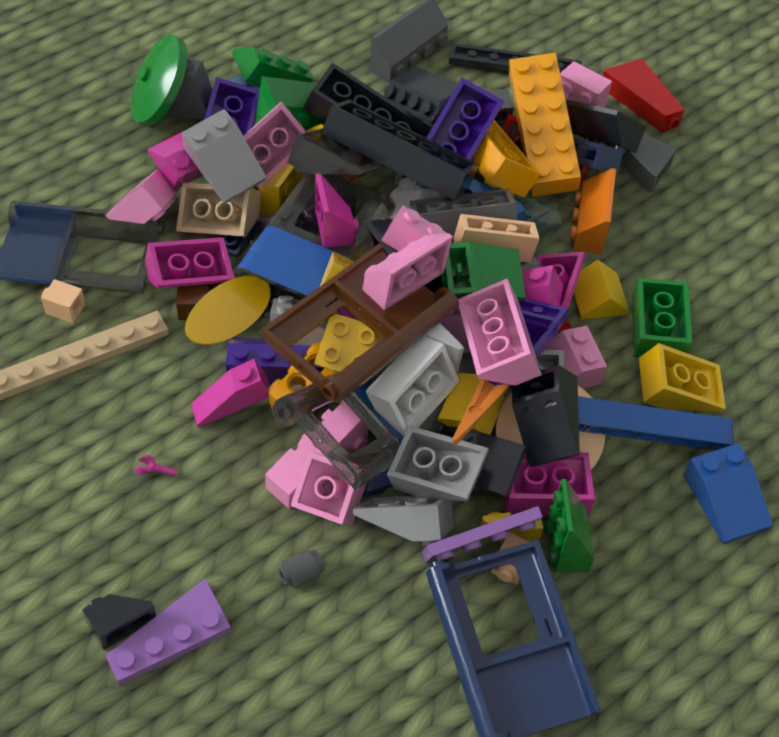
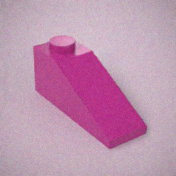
(231, 393)

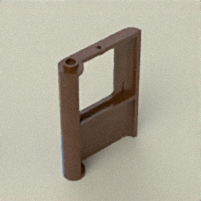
(397, 325)

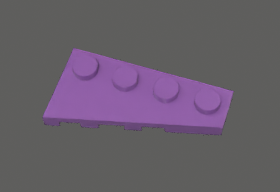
(472, 539)
(174, 632)

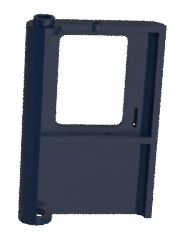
(526, 685)

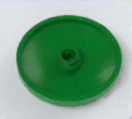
(159, 80)

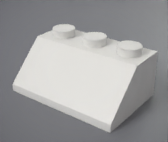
(414, 385)

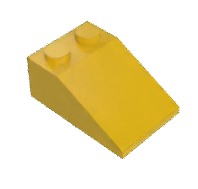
(680, 381)

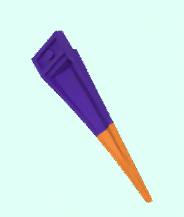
(542, 325)

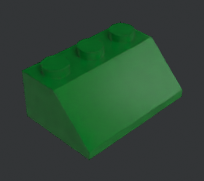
(261, 62)
(291, 94)

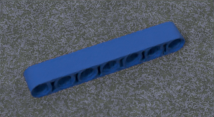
(654, 424)

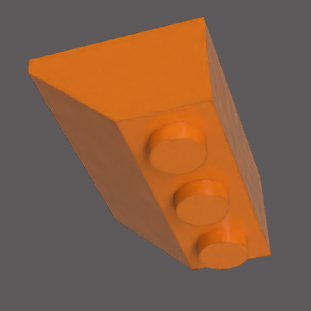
(593, 212)

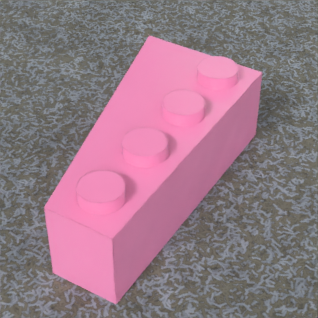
(342, 425)

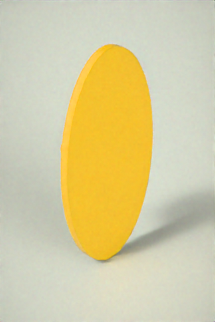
(227, 310)

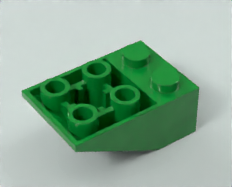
(479, 265)
(569, 532)

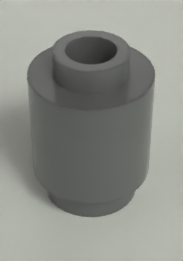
(301, 568)

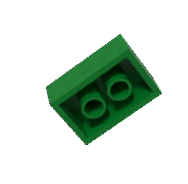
(661, 315)

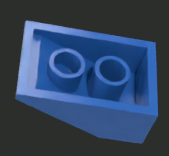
(729, 493)

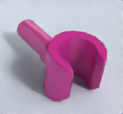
(153, 466)

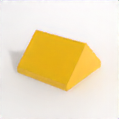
(599, 293)
(458, 402)

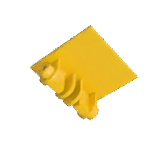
(344, 342)

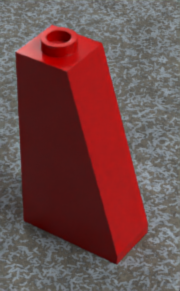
(644, 94)

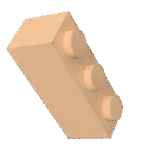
(498, 232)

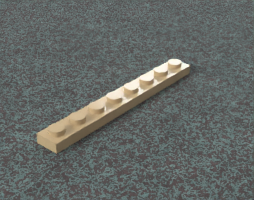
(81, 354)

